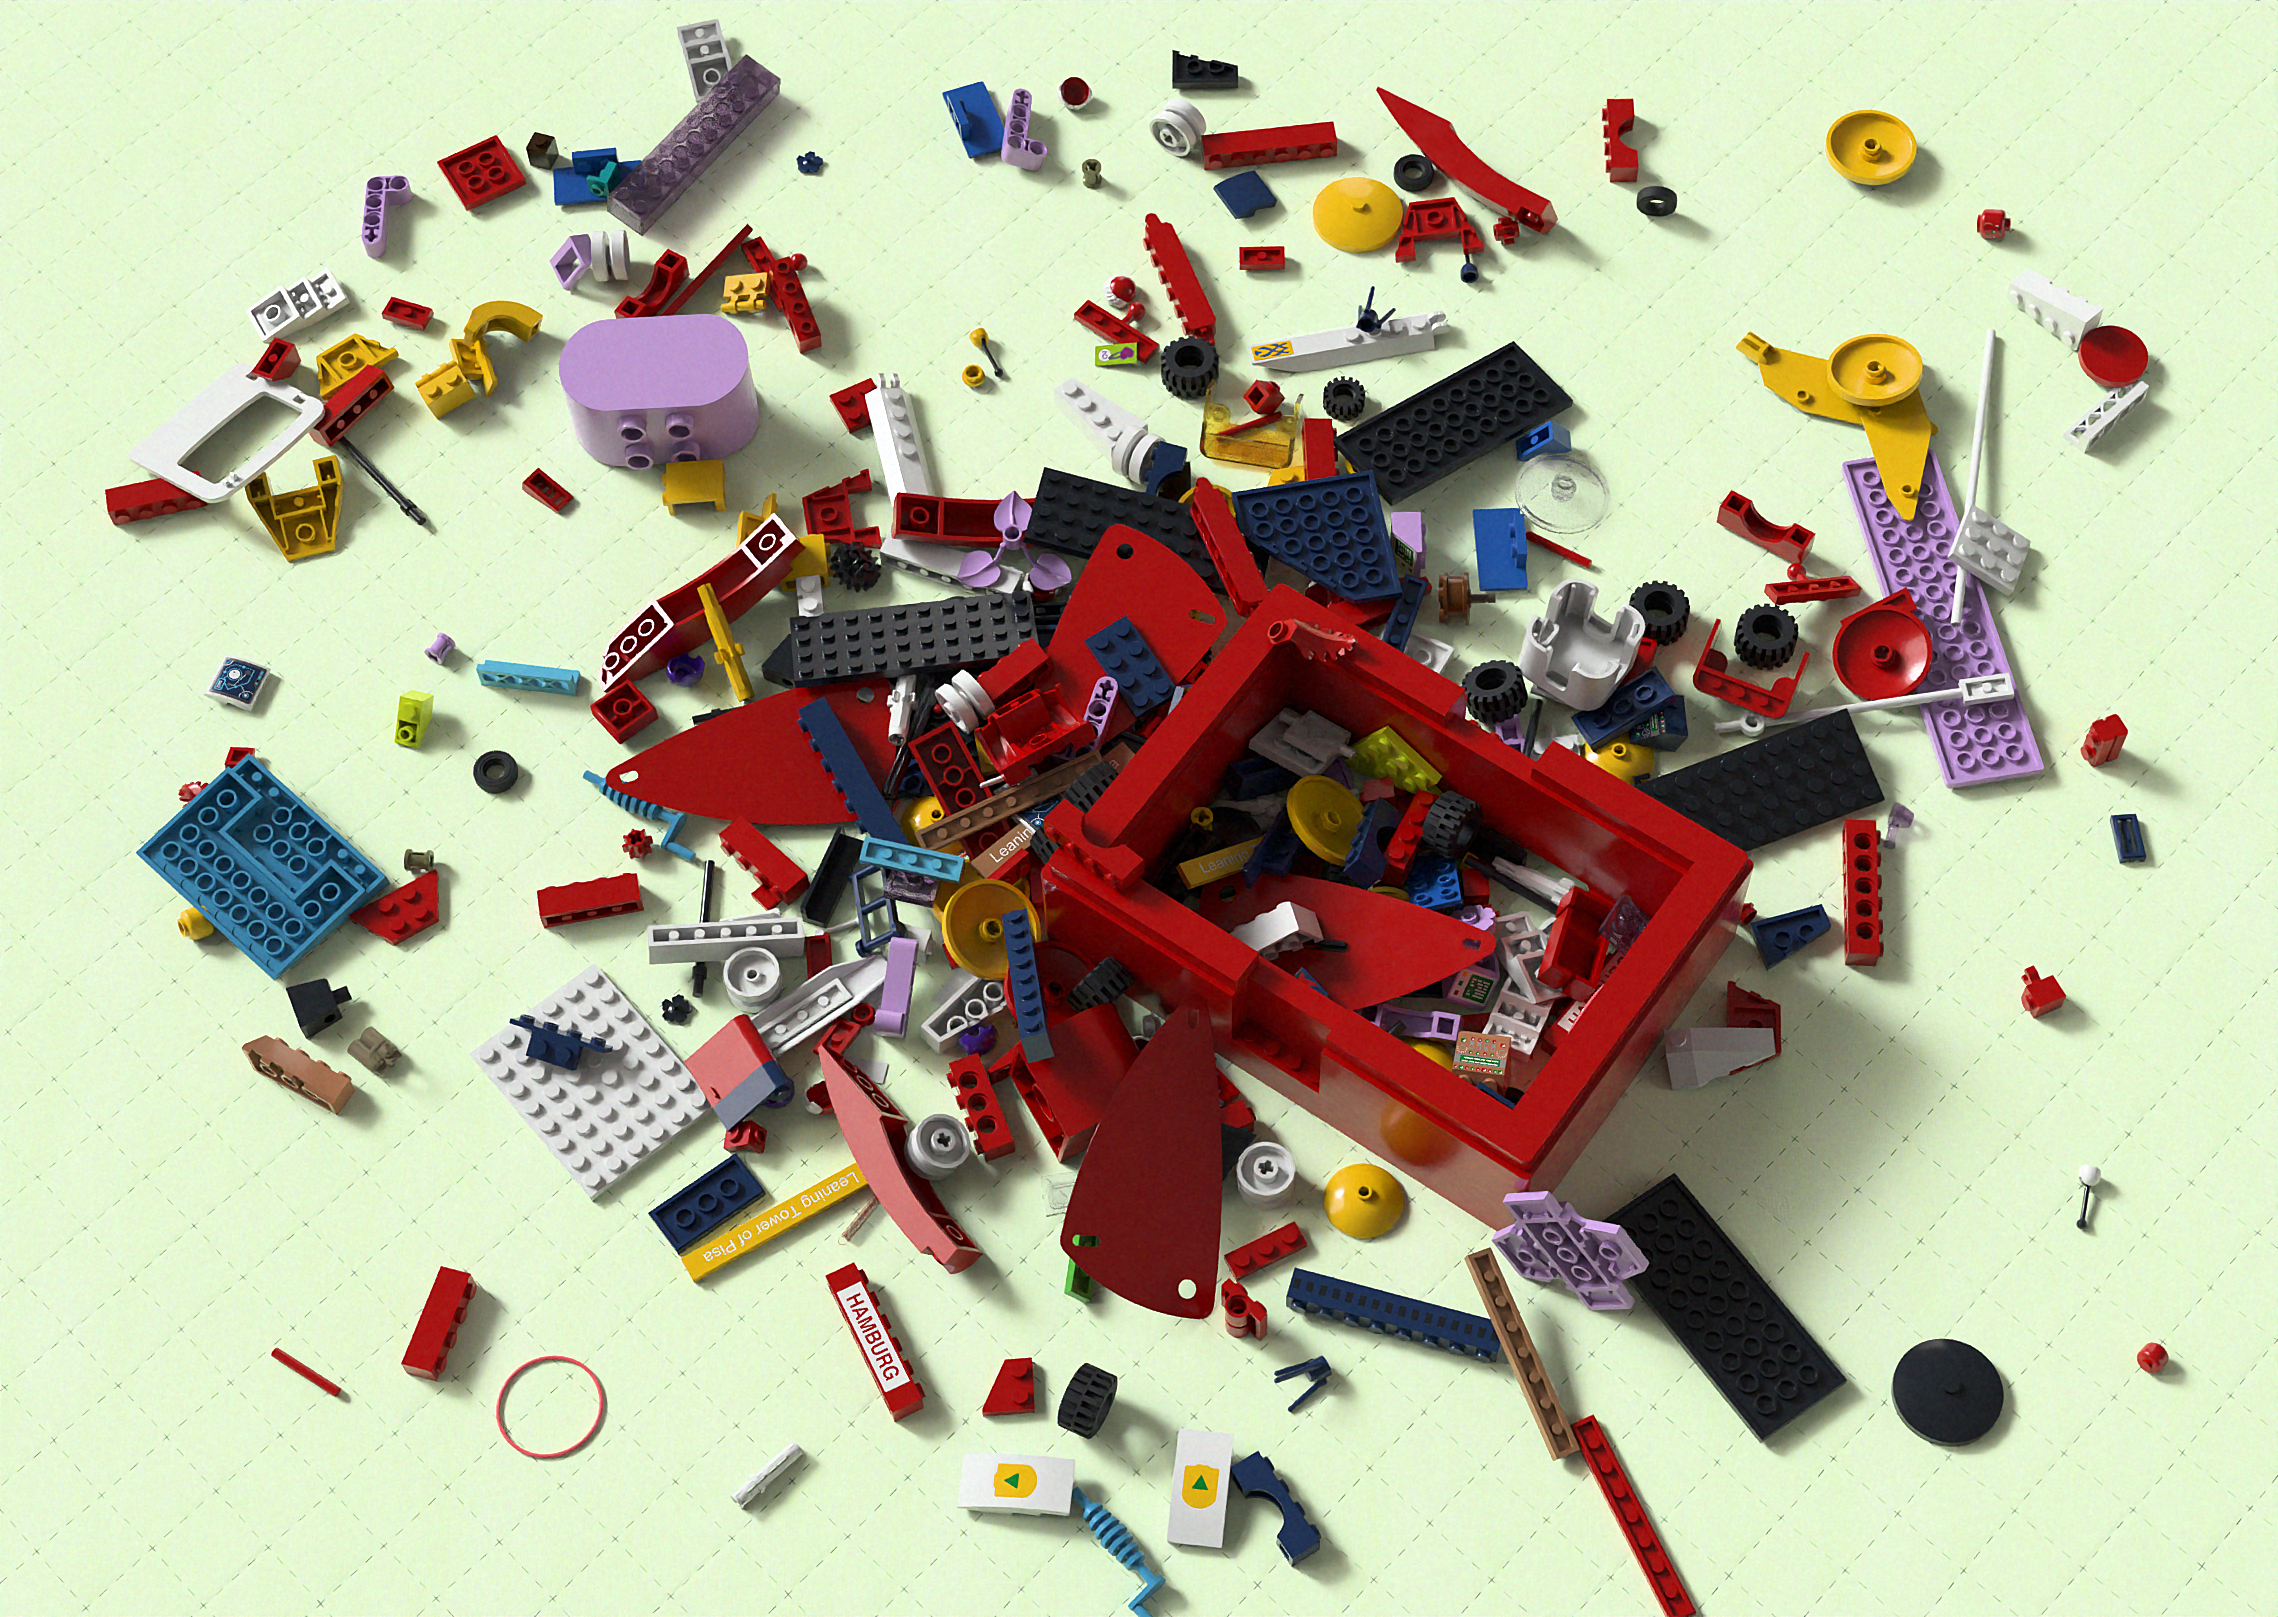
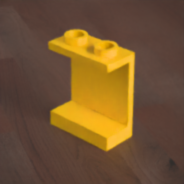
(695, 483)

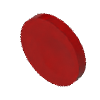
(2113, 356)

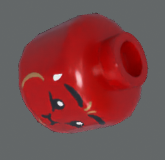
(1993, 223)

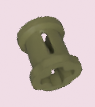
(1092, 169)
(418, 860)

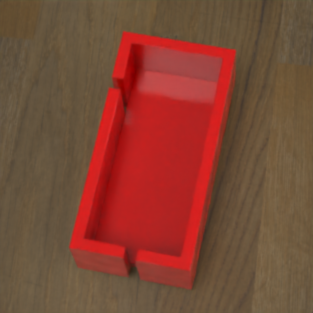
(1575, 946)

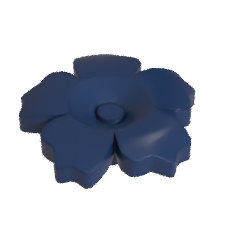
(809, 163)

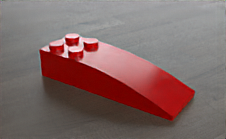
(955, 781)

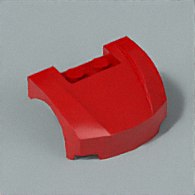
(1030, 730)

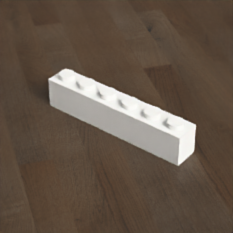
(942, 565)
(722, 939)

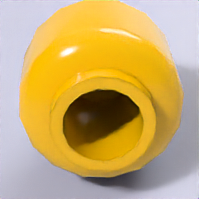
(194, 924)

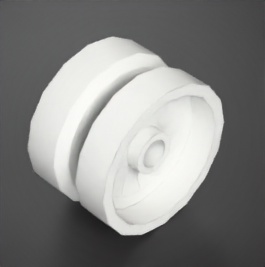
(1178, 127)
(610, 255)
(1134, 452)
(965, 701)
(753, 979)
(937, 1146)
(1265, 1175)

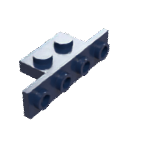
(1275, 852)
(555, 1045)

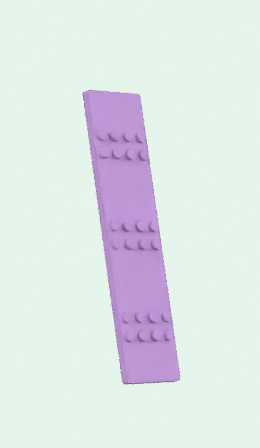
(1969, 741)

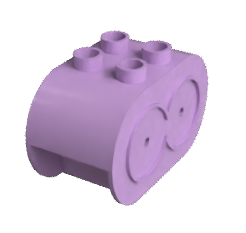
(659, 389)

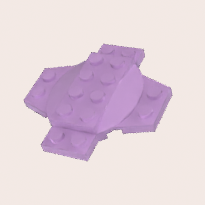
(1560, 1244)

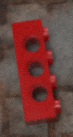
(794, 304)
(971, 1071)

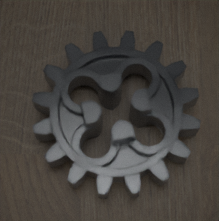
(865, 563)

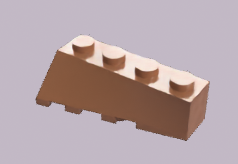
(299, 1073)

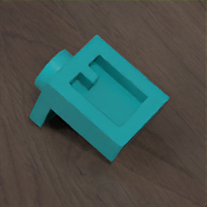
(605, 182)

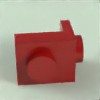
(746, 1136)

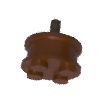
(1457, 599)

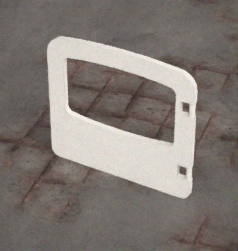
(209, 411)

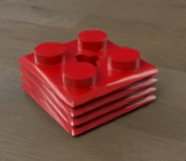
(637, 709)

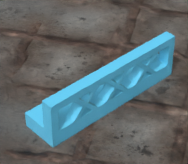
(529, 677)
(912, 860)

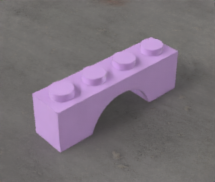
(1421, 1025)

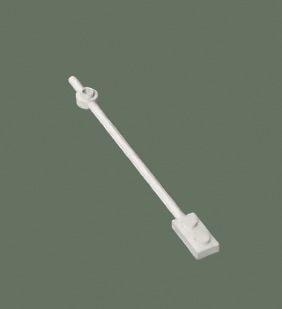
(1971, 690)

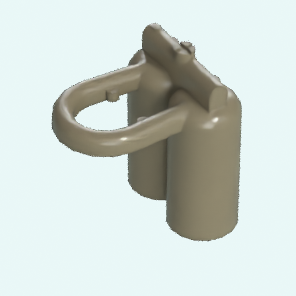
(374, 1051)

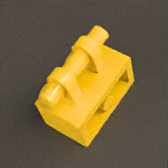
(445, 389)

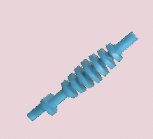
(646, 810)
(1119, 1543)

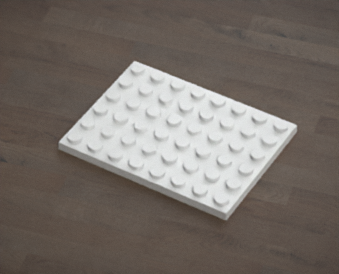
(615, 1104)

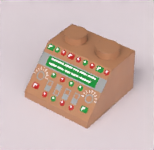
(1483, 1060)

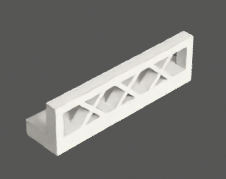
(2106, 420)

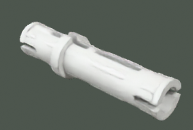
(742, 1495)

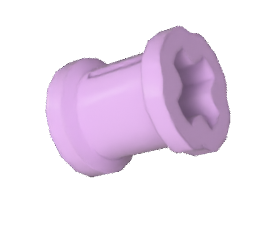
(440, 648)

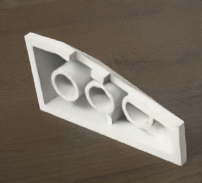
(1711, 1052)

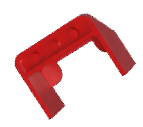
(1712, 681)

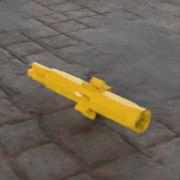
(729, 651)

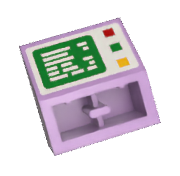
(1408, 541)
(1473, 984)

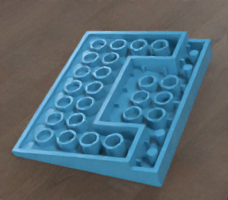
(262, 866)

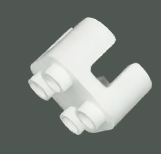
(1576, 650)

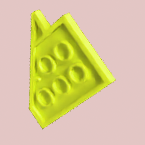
(1388, 755)

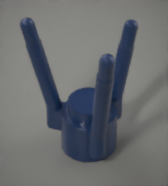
(1369, 319)
(1314, 1369)

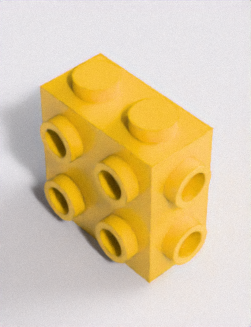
(810, 562)

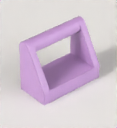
(562, 261)

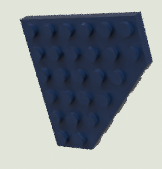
(1326, 532)

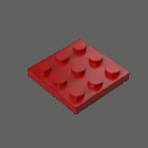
(481, 173)

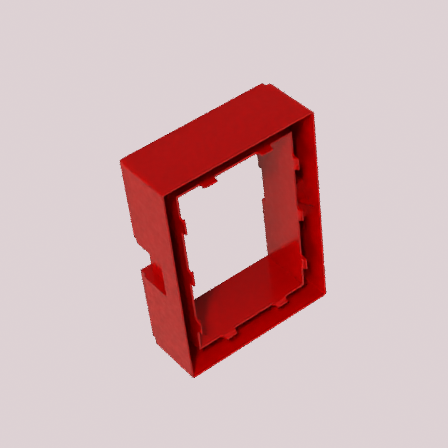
(1330, 1055)

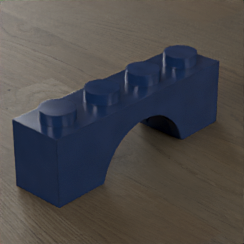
(1168, 463)
(1365, 861)
(1256, 1480)

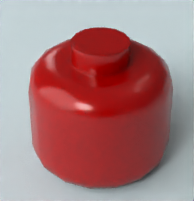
(2152, 1357)

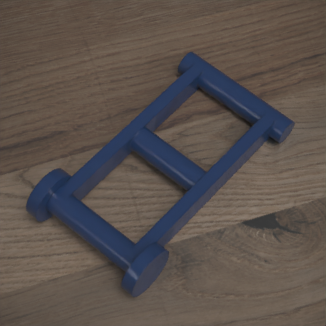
(897, 928)

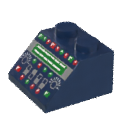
(1663, 730)

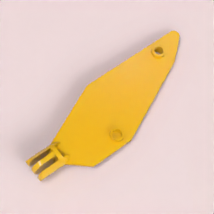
(1800, 380)
(1899, 444)

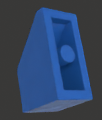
(1544, 439)

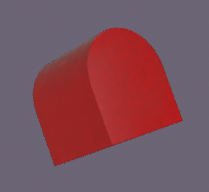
(1077, 1084)

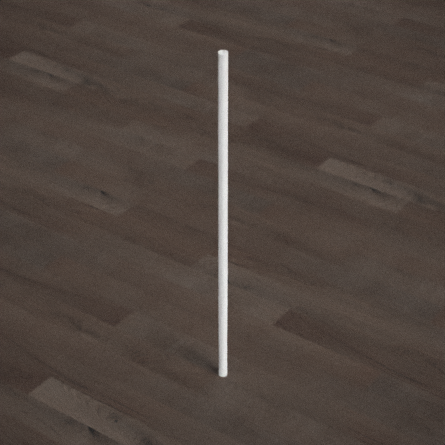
(1975, 464)

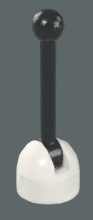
(2088, 1177)

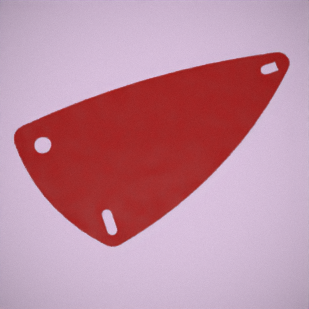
(1156, 595)
(761, 762)
(1389, 941)
(1156, 1175)

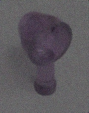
(1898, 818)

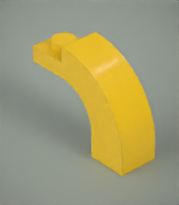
(502, 316)

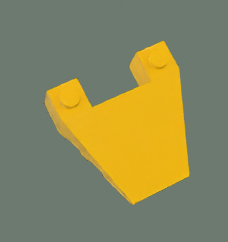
(303, 519)

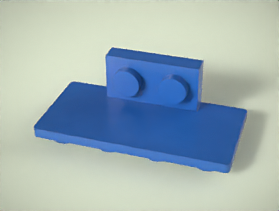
(975, 119)
(571, 182)
(1500, 549)
(1435, 883)

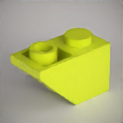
(413, 717)

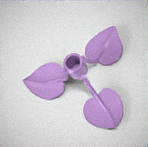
(1012, 519)

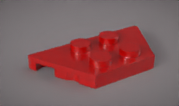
(403, 910)
(1753, 1011)

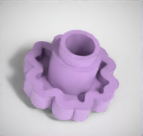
(1478, 917)

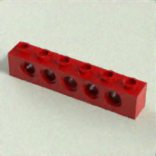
(1856, 949)

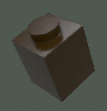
(542, 151)

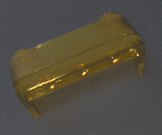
(1251, 446)

